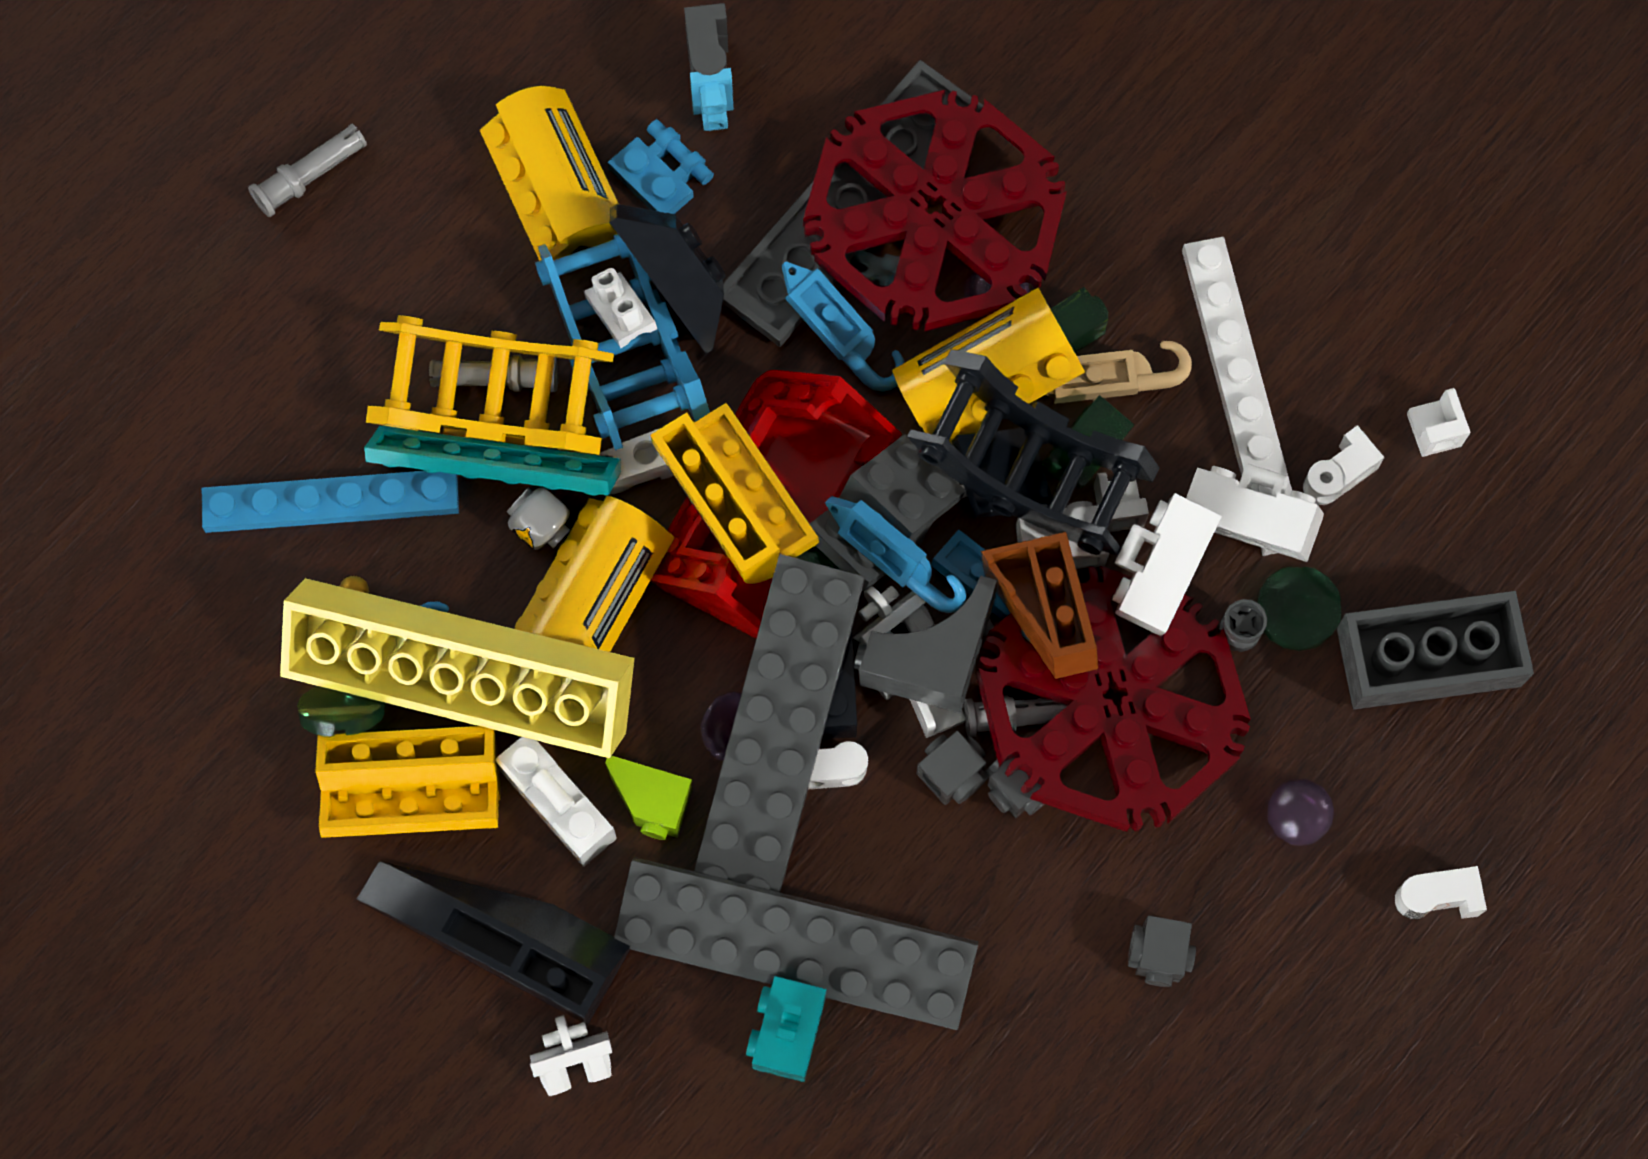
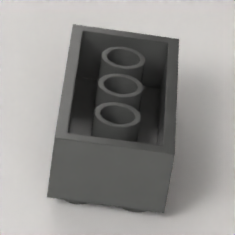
(1434, 650)

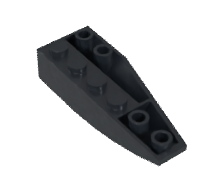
(505, 934)

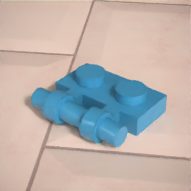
(650, 178)

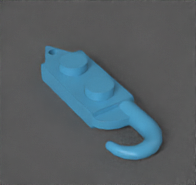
(836, 323)
(892, 552)

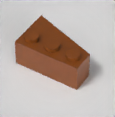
(1046, 600)

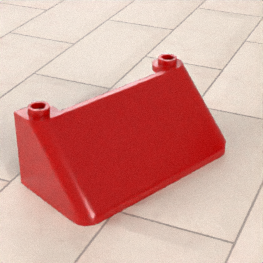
(813, 438)

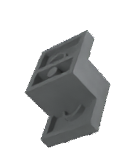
(902, 491)

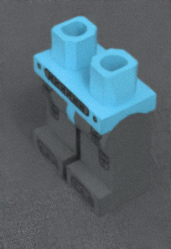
(708, 64)

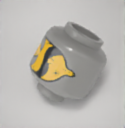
(538, 518)

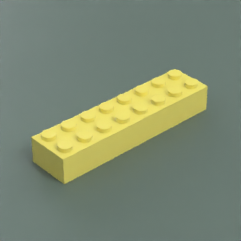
(456, 667)

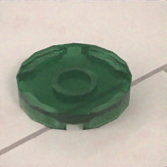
(1300, 607)
(327, 710)

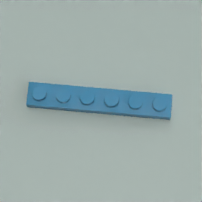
(329, 500)

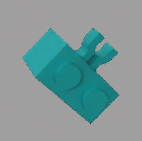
(788, 1028)

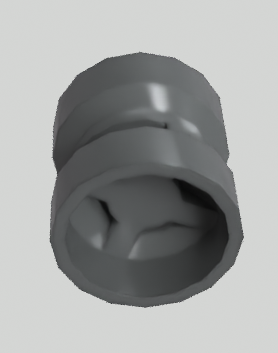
(1248, 618)

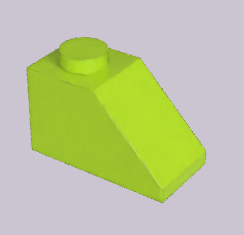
(651, 796)

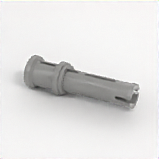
(292, 179)
(476, 373)
(1020, 713)

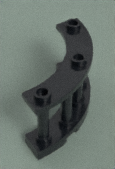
(1042, 426)

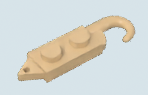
(1121, 375)

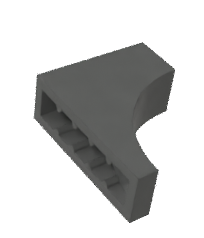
(933, 662)

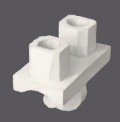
(619, 307)
(907, 610)
(552, 1063)

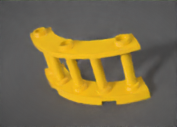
(491, 425)

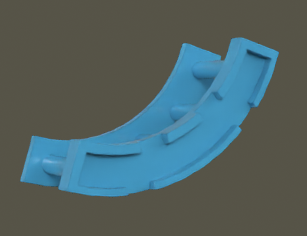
(675, 368)

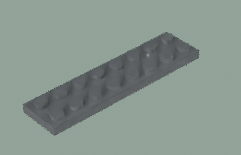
(758, 285)
(779, 723)
(797, 939)

